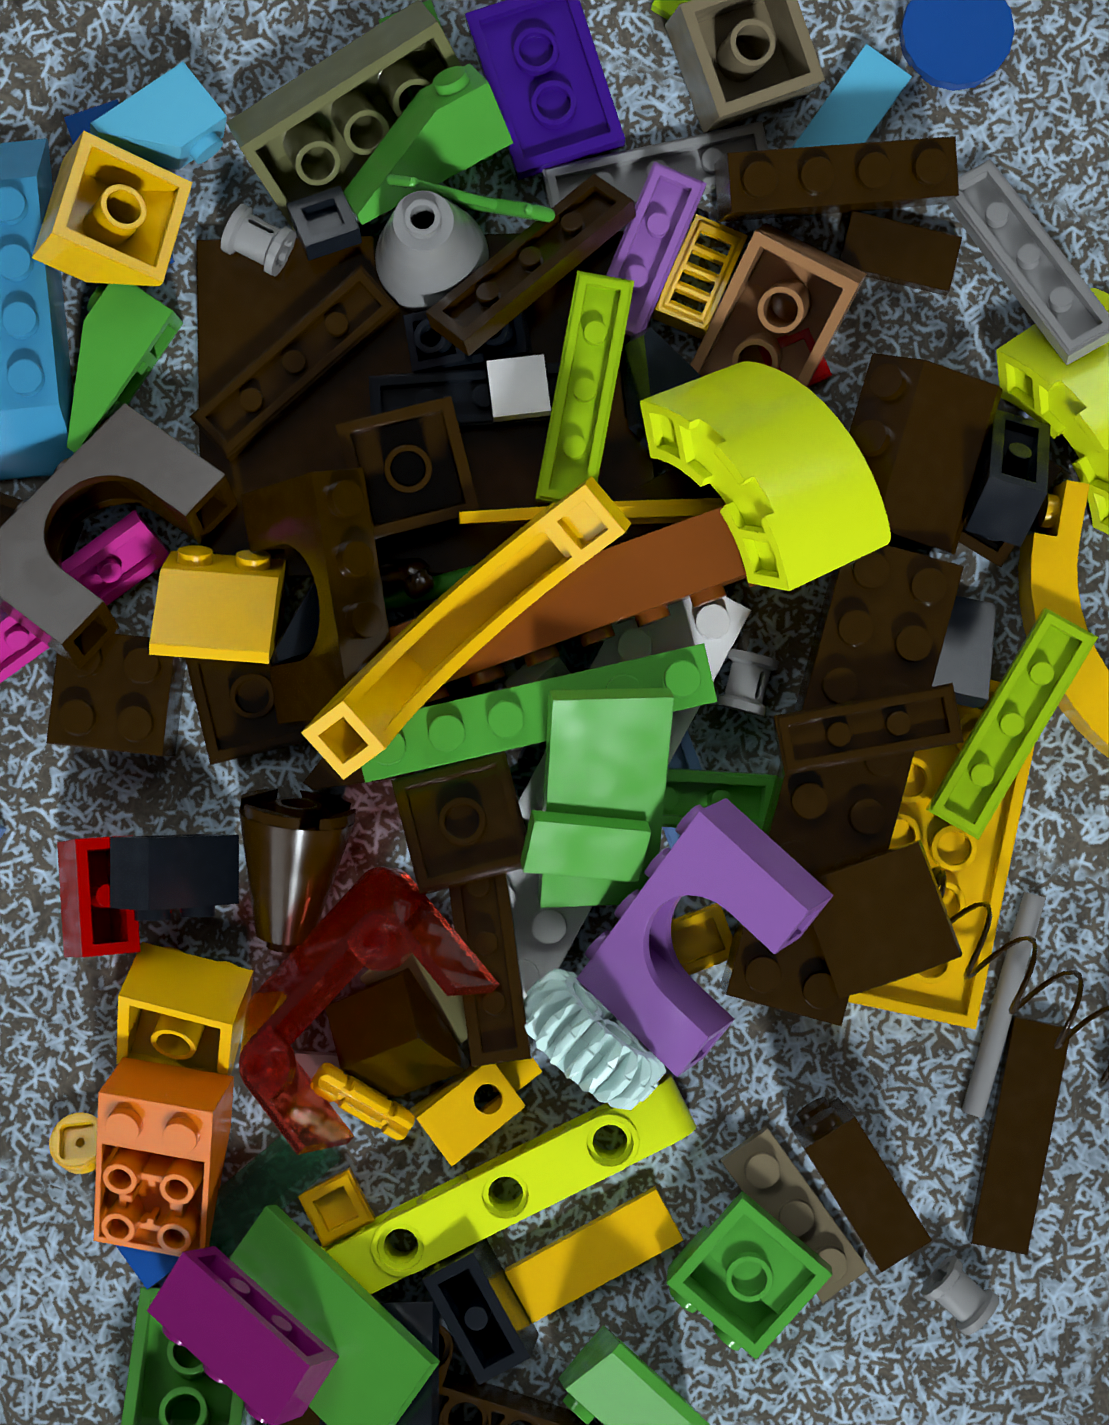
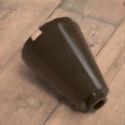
(292, 860)

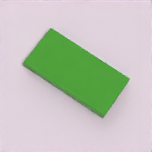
(606, 761)
(378, 1358)

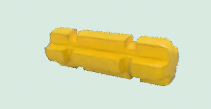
(362, 1101)

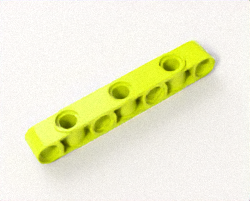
(546, 1169)

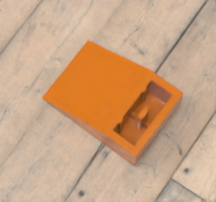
(160, 1155)

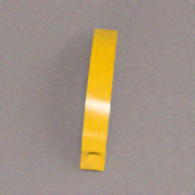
(1051, 581)
(459, 623)

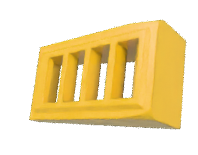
(684, 317)

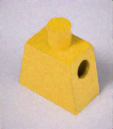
(450, 1110)

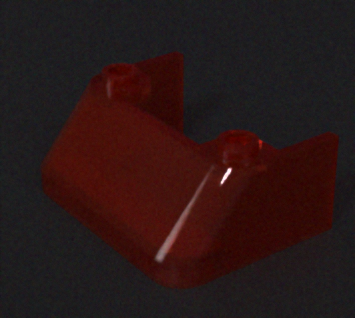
(371, 927)

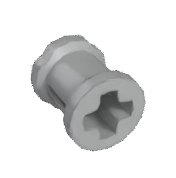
(257, 240)
(747, 682)
(960, 1295)

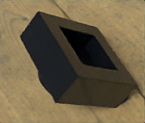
(324, 223)

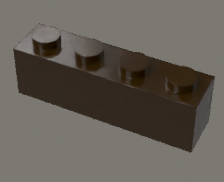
(836, 178)

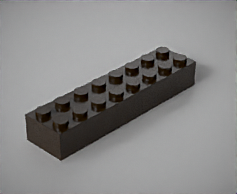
(872, 639)

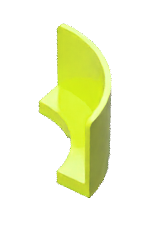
(1068, 399)
(781, 464)

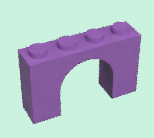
(635, 964)

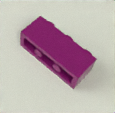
(242, 1335)

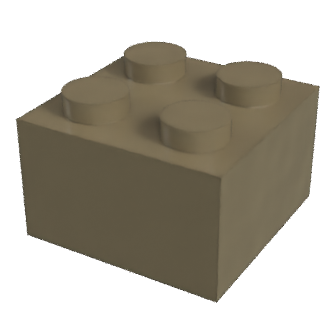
(742, 57)

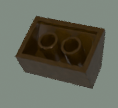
(924, 444)

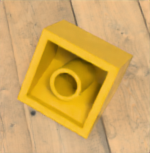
(111, 216)
(218, 605)
(182, 1010)

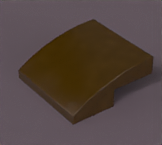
(883, 920)

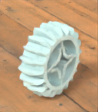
(589, 1042)

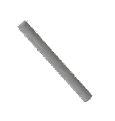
(999, 1017)

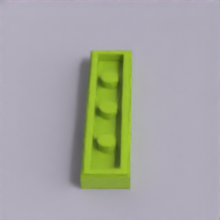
(585, 384)
(1011, 723)

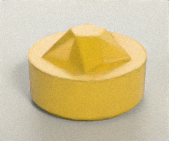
(75, 1143)

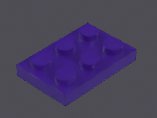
(545, 82)

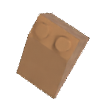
(774, 293)

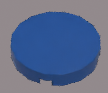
(956, 40)

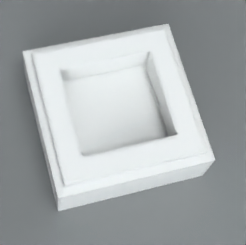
(518, 388)

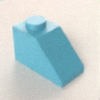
(166, 121)

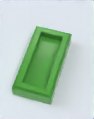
(585, 846)

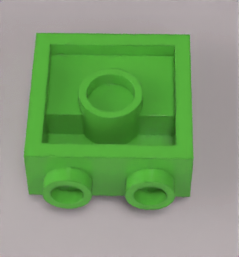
(746, 1276)

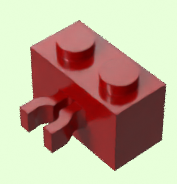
(87, 920)

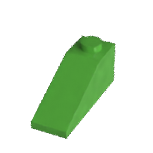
(434, 138)
(116, 354)

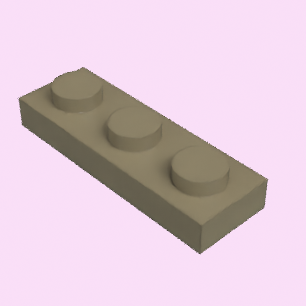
(777, 1186)

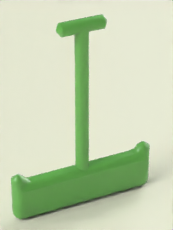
(477, 202)

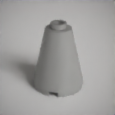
(427, 250)

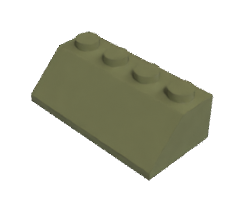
(338, 112)

